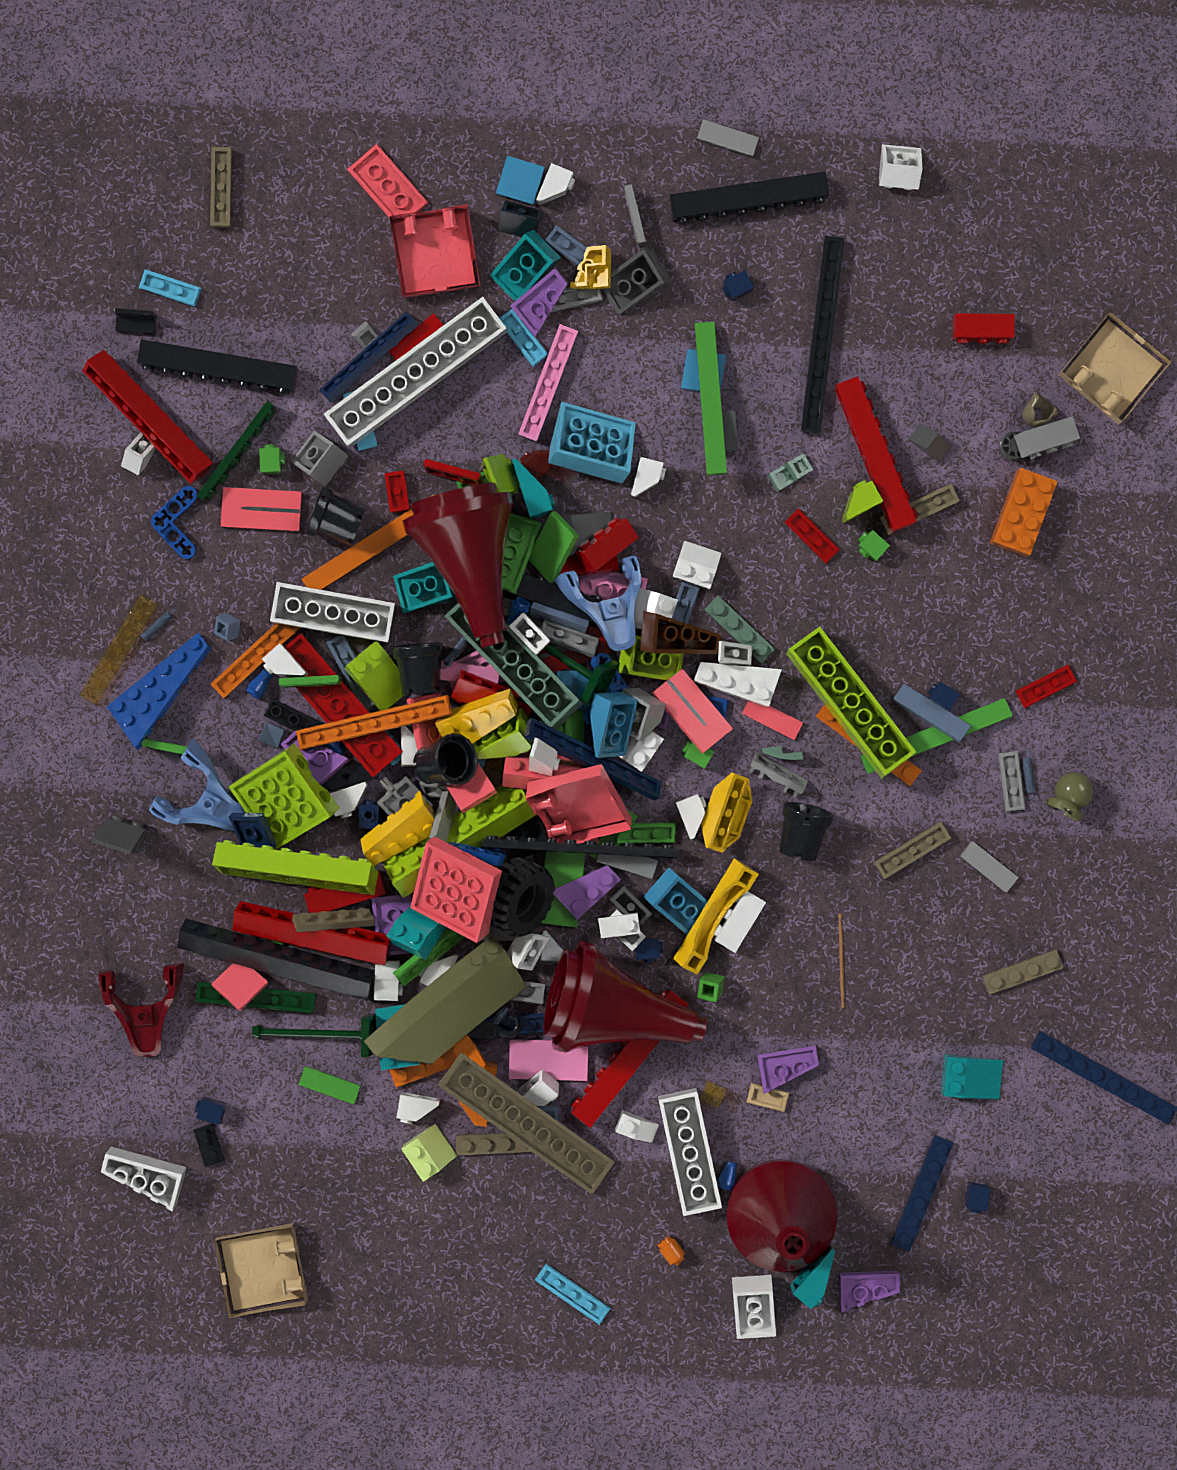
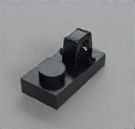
(208, 1145)

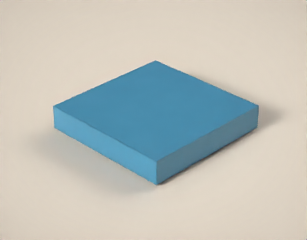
(520, 180)
(690, 376)

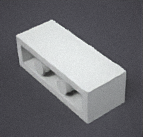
(739, 921)

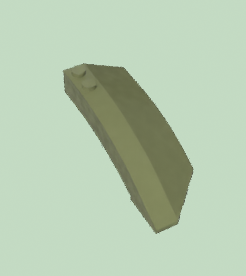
(449, 1006)

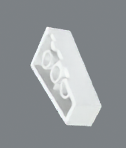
(742, 682)
(146, 1175)

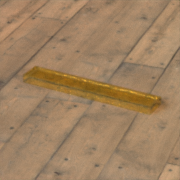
(118, 649)

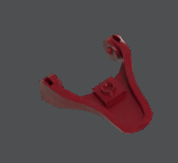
(142, 1022)

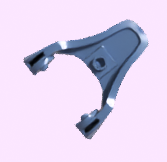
(613, 615)
(214, 804)

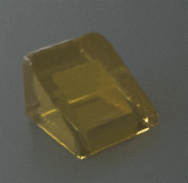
(713, 1094)

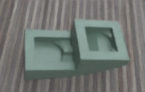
(790, 472)
(777, 753)

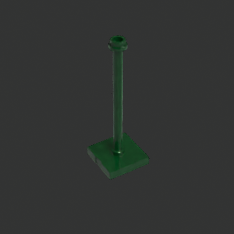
(598, 679)
(368, 1027)

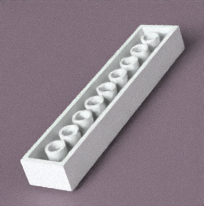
(415, 372)

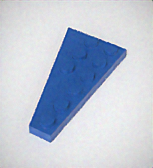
(154, 693)

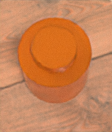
(671, 1250)

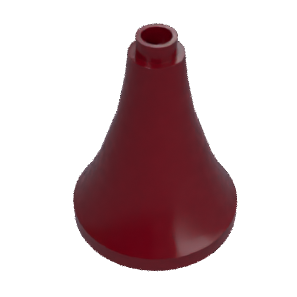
(466, 542)
(600, 1004)
(781, 1215)

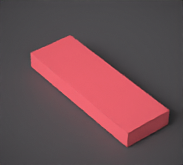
(773, 719)

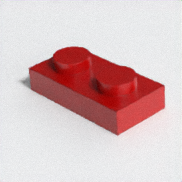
(397, 491)

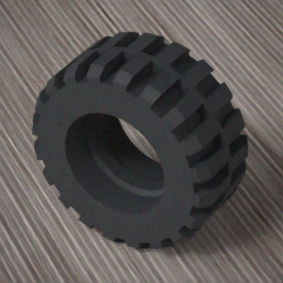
(522, 897)

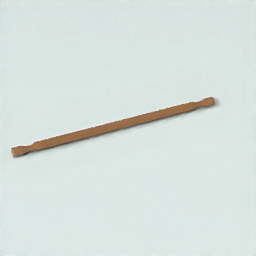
(841, 961)

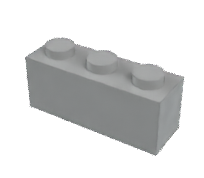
(1047, 438)

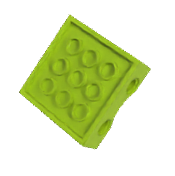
(285, 794)

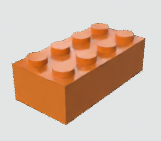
(1023, 512)

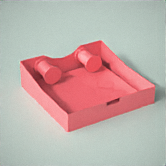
(433, 250)
(578, 802)
(456, 889)

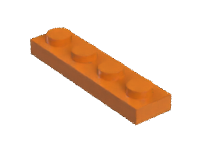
(411, 1073)

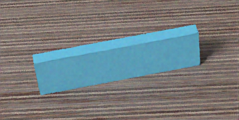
(572, 1293)

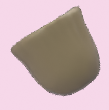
(1029, 413)

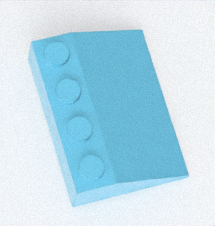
(592, 443)

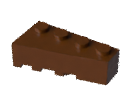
(675, 637)

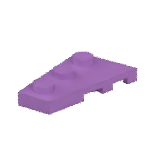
(540, 300)
(321, 760)
(585, 891)
(786, 1065)
(862, 1287)

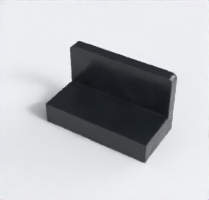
(518, 219)
(135, 321)
(531, 829)

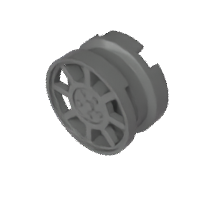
(1008, 446)

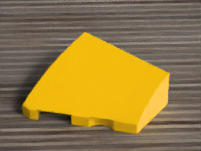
(594, 270)

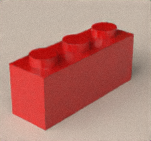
(983, 328)
(606, 544)

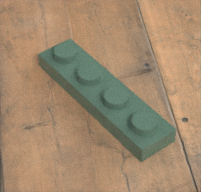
(739, 629)

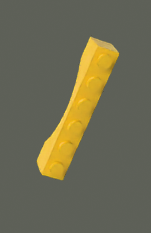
(731, 887)

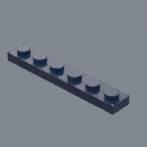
(368, 357)
(922, 1193)

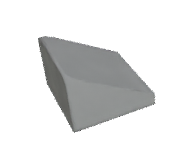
(364, 335)

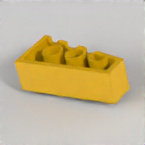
(479, 716)
(400, 831)

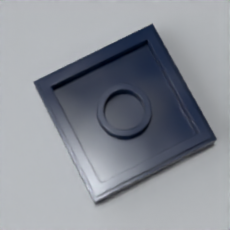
(252, 829)

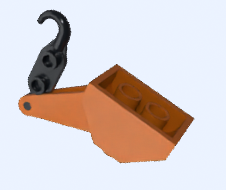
(486, 1031)

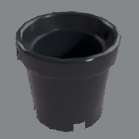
(334, 518)
(419, 667)
(447, 761)
(803, 830)

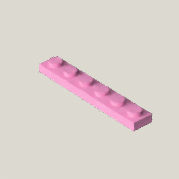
(548, 383)

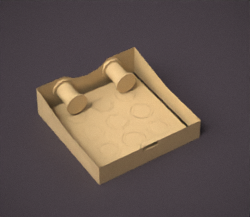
(1113, 369)
(262, 1269)

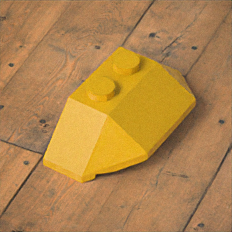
(726, 812)

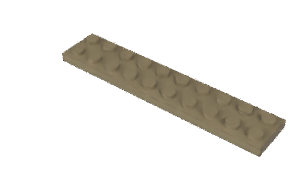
(525, 1123)

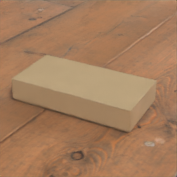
(773, 1099)

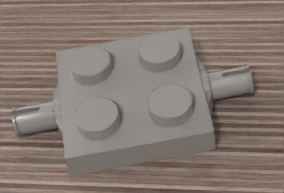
(397, 794)

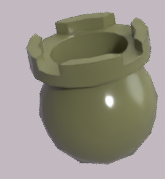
(1072, 793)

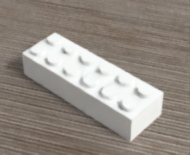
(332, 612)
(689, 1152)

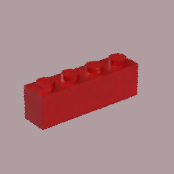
(473, 687)
(328, 899)

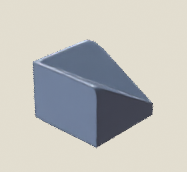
(227, 627)
(271, 735)

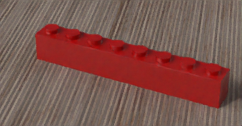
(147, 416)
(875, 454)
(278, 926)
(616, 1074)

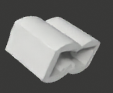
(386, 984)

